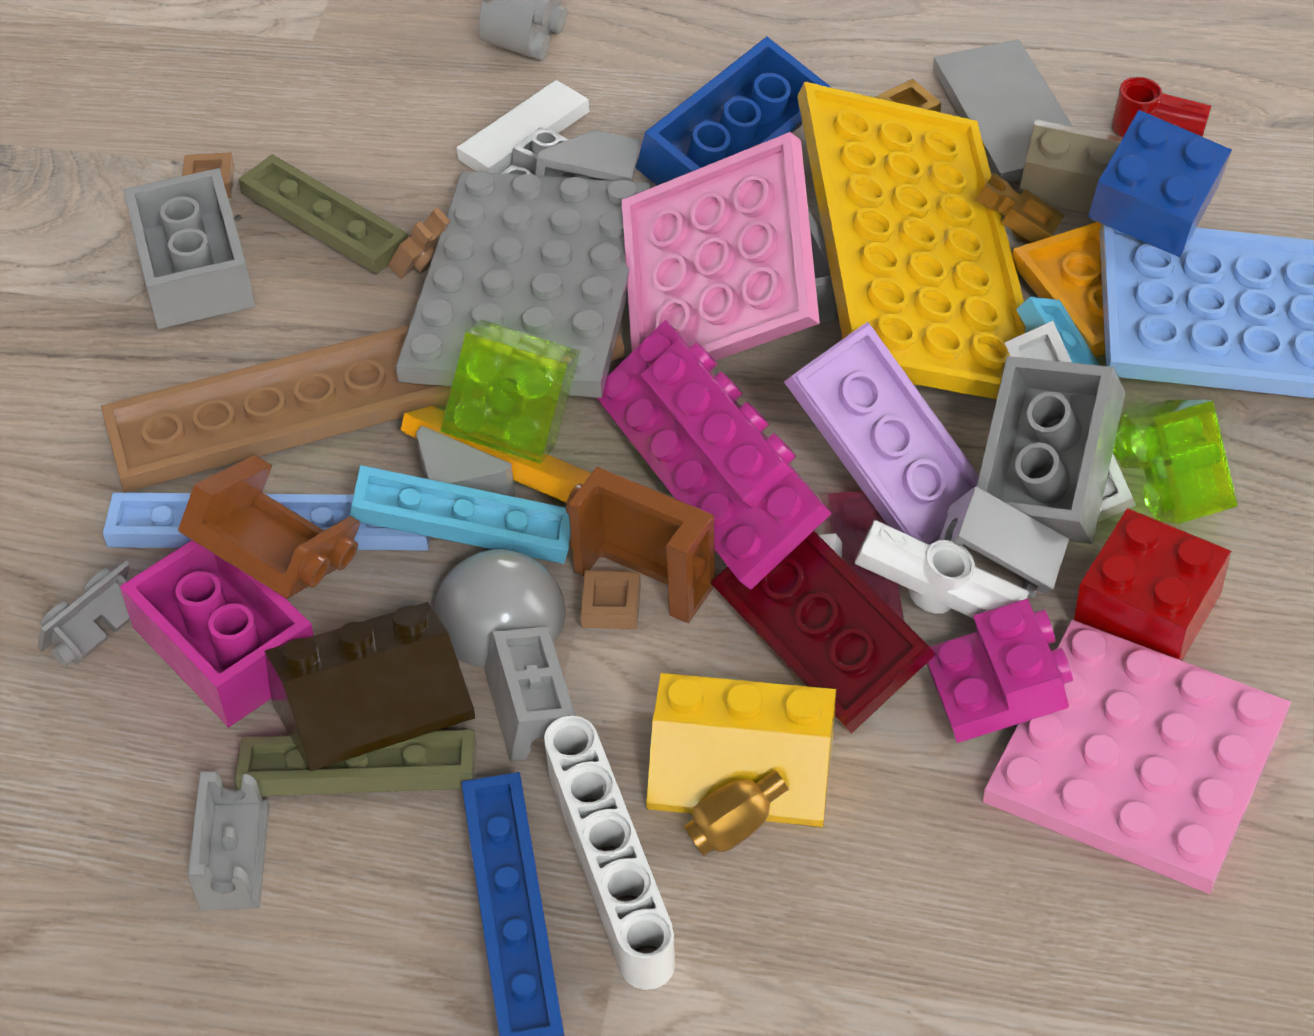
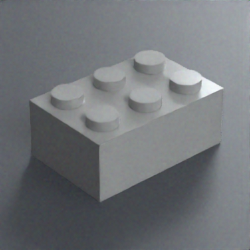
(189, 248)
(1053, 442)

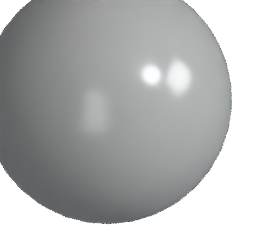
(497, 594)

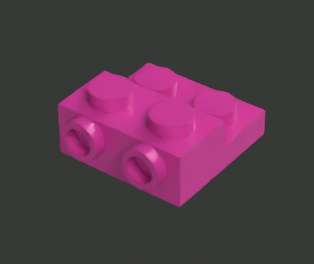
(1000, 672)

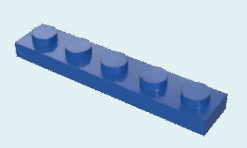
(511, 908)

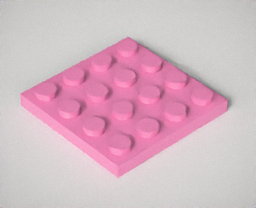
(724, 252)
(1144, 758)

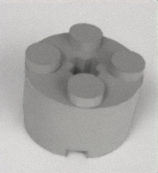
(521, 25)

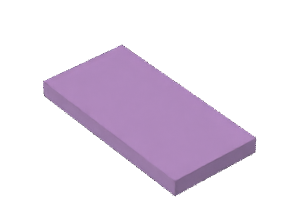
(884, 433)

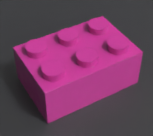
(212, 626)

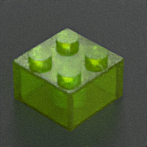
(510, 391)

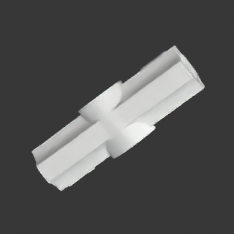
(935, 574)

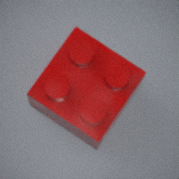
(1152, 585)

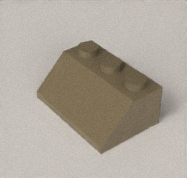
(1066, 164)

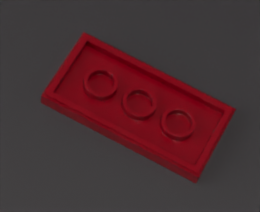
(830, 628)

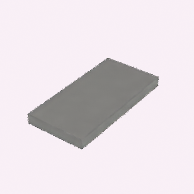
(1004, 95)

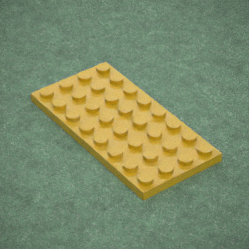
(910, 237)

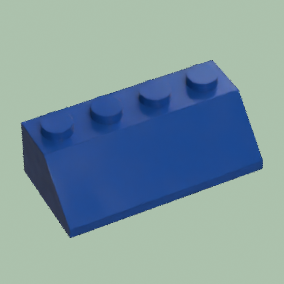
(729, 114)

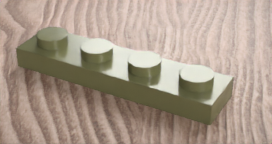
(323, 213)
(418, 764)

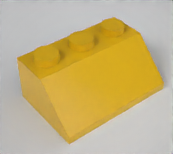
(740, 730)

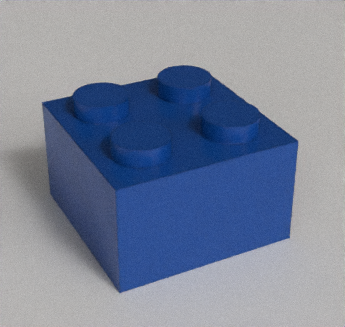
(1159, 183)

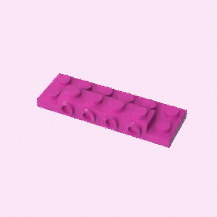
(713, 451)

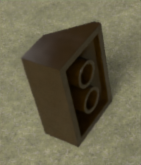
(368, 685)

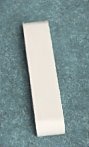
(615, 871)

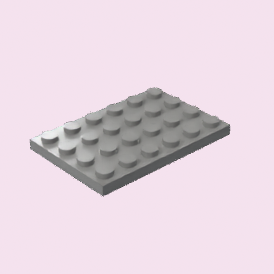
(530, 259)

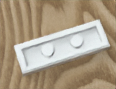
(550, 109)

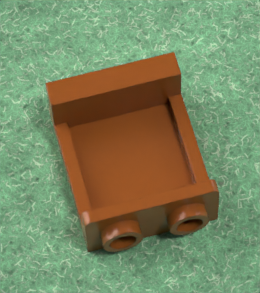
(644, 533)
(260, 534)

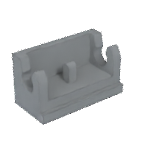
(1007, 538)
(526, 686)
(228, 844)

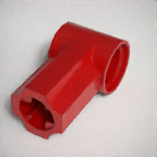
(1147, 96)

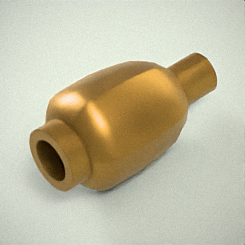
(733, 813)

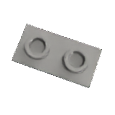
(74, 626)

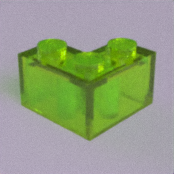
(1181, 458)

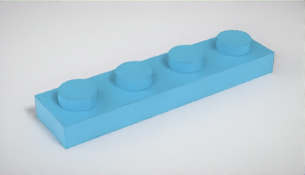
(461, 514)

